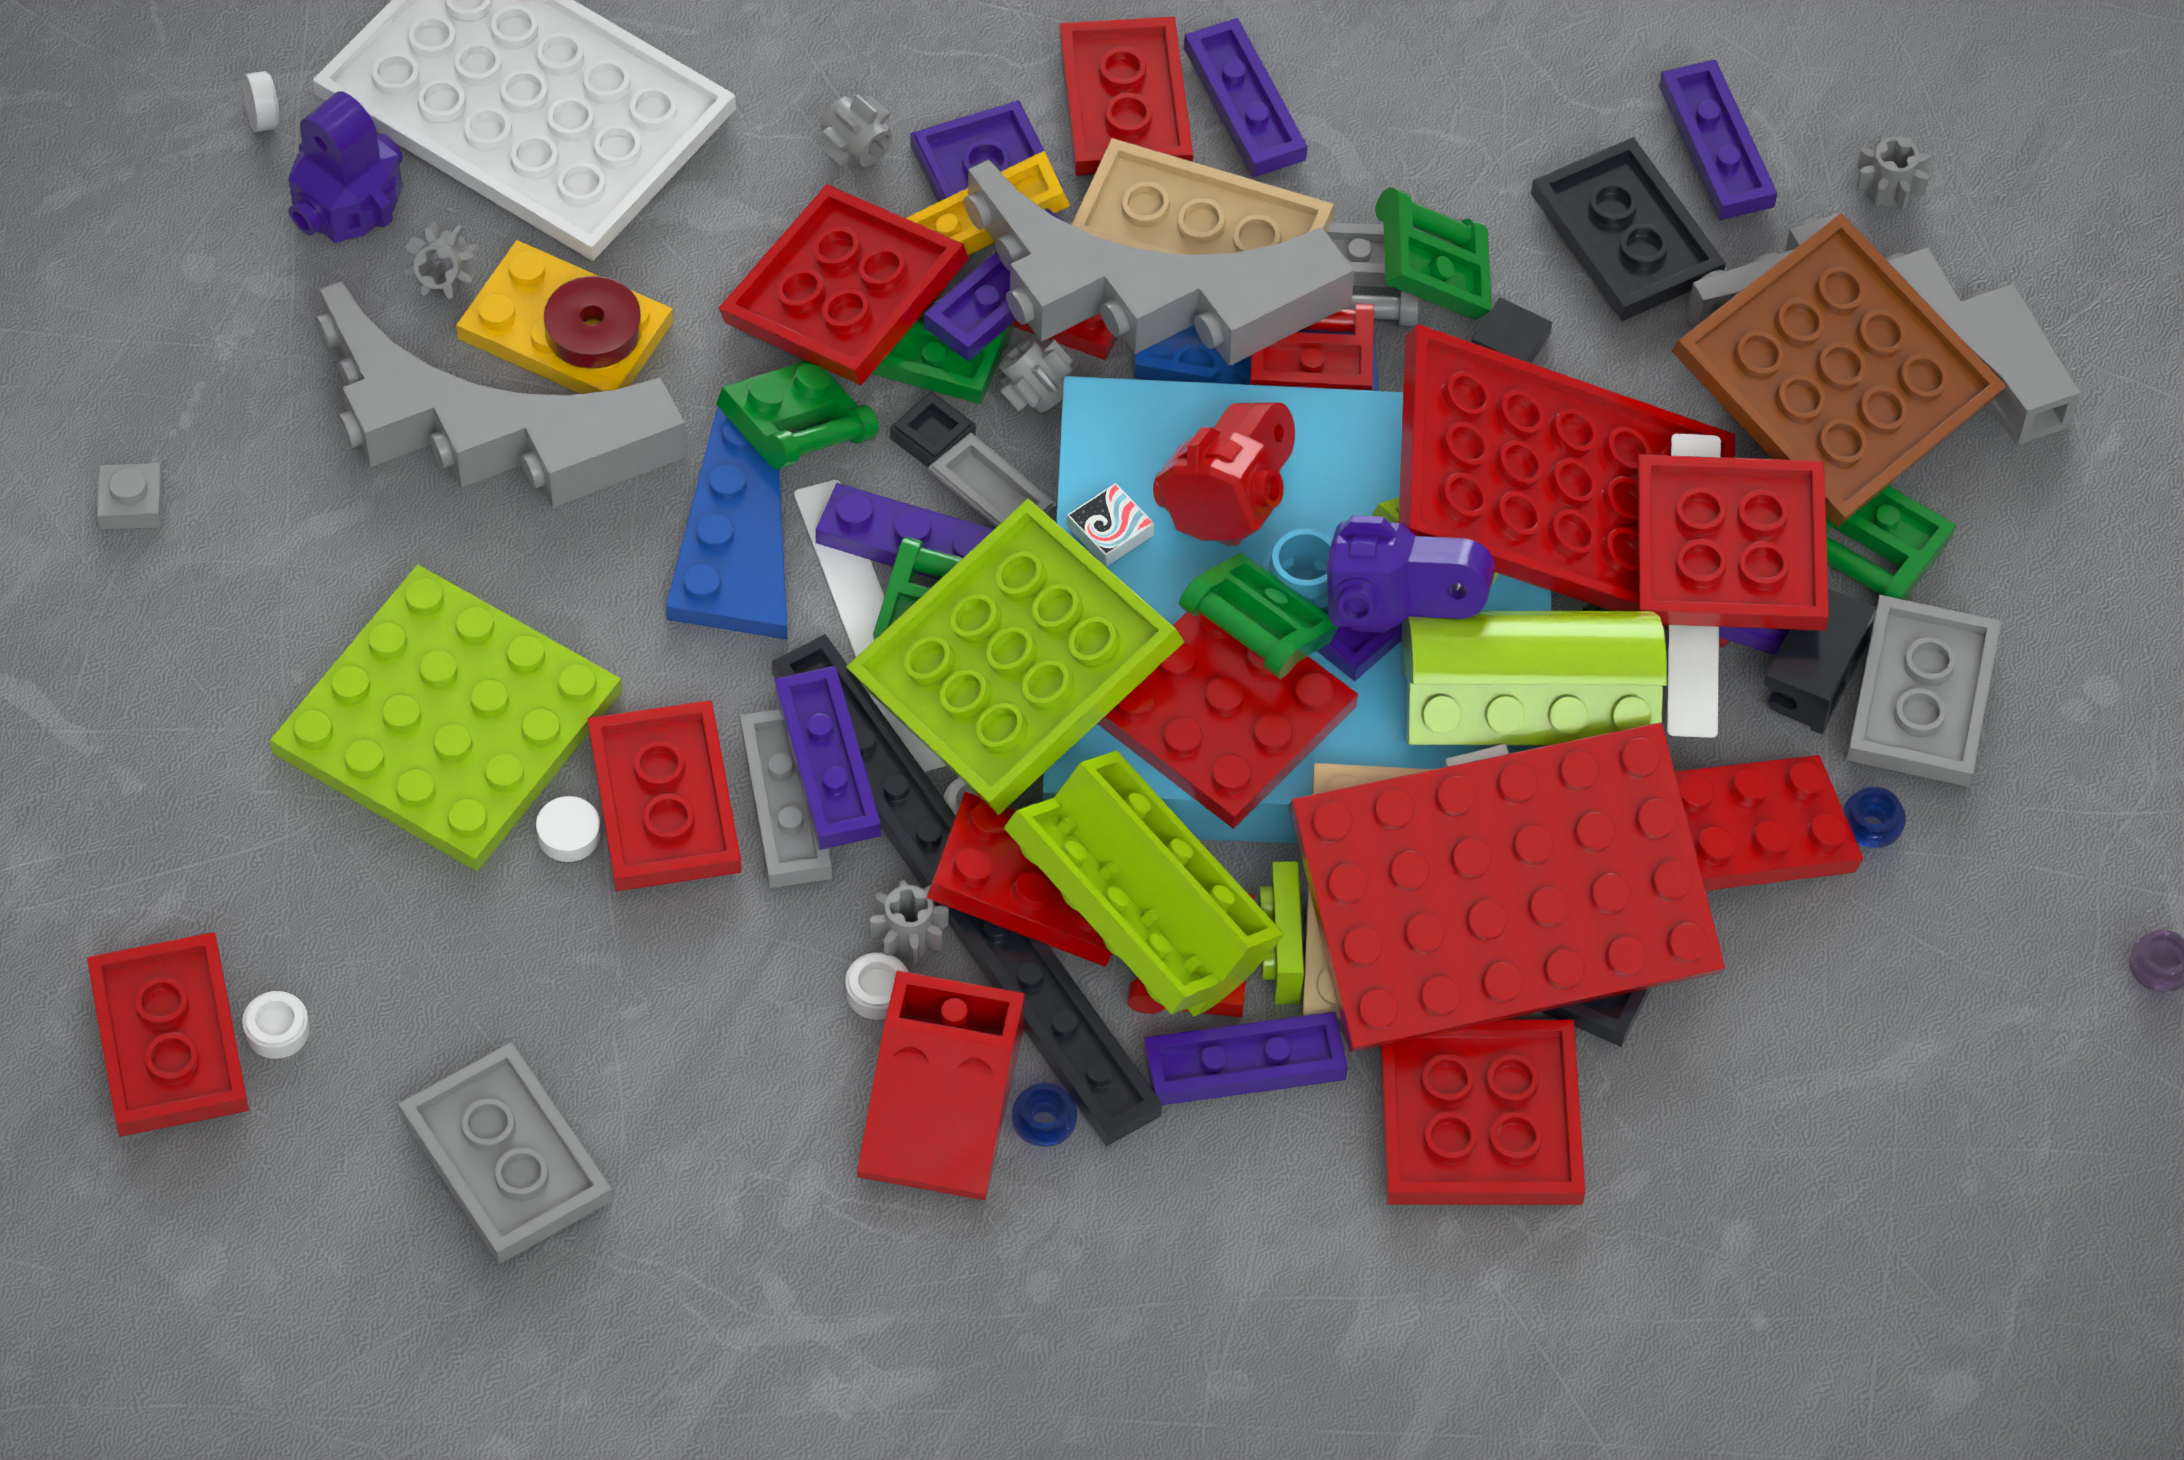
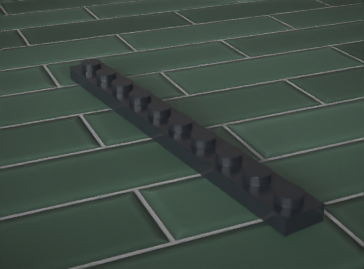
(1055, 1009)

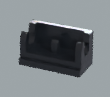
(1819, 663)

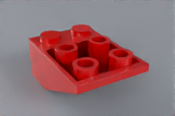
(941, 1085)

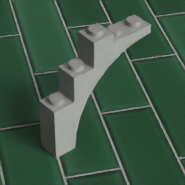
(1147, 295)
(1994, 324)
(479, 431)

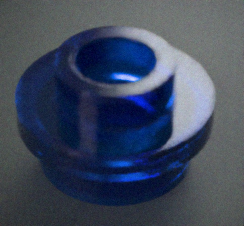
(1882, 805)
(1048, 1099)

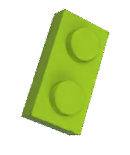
(1282, 906)

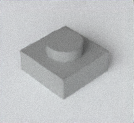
(130, 496)

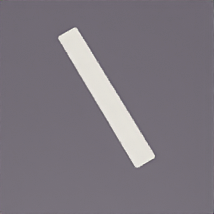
(857, 600)
(1693, 649)

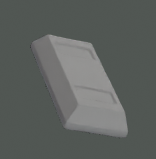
(986, 481)

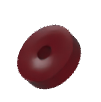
(587, 300)

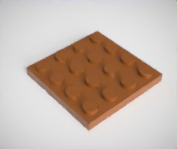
(1839, 366)

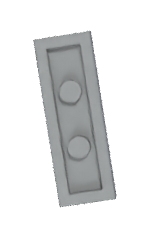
(780, 805)

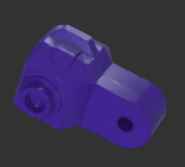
(344, 172)
(1387, 574)

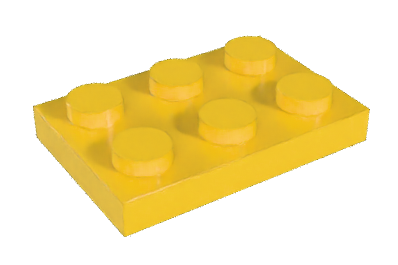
(510, 322)

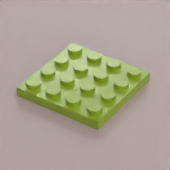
(1014, 655)
(446, 717)

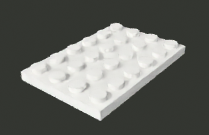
(532, 107)

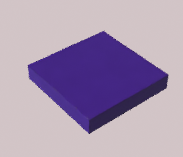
(957, 145)

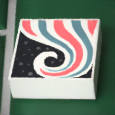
(1110, 525)

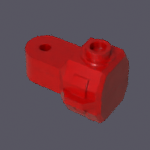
(1228, 475)

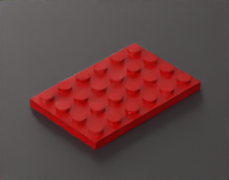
(1529, 465)
(1505, 886)

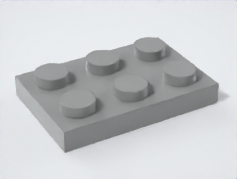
(1924, 690)
(505, 1152)

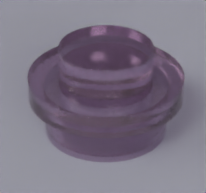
(2159, 961)

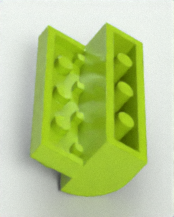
(1531, 676)
(1146, 885)

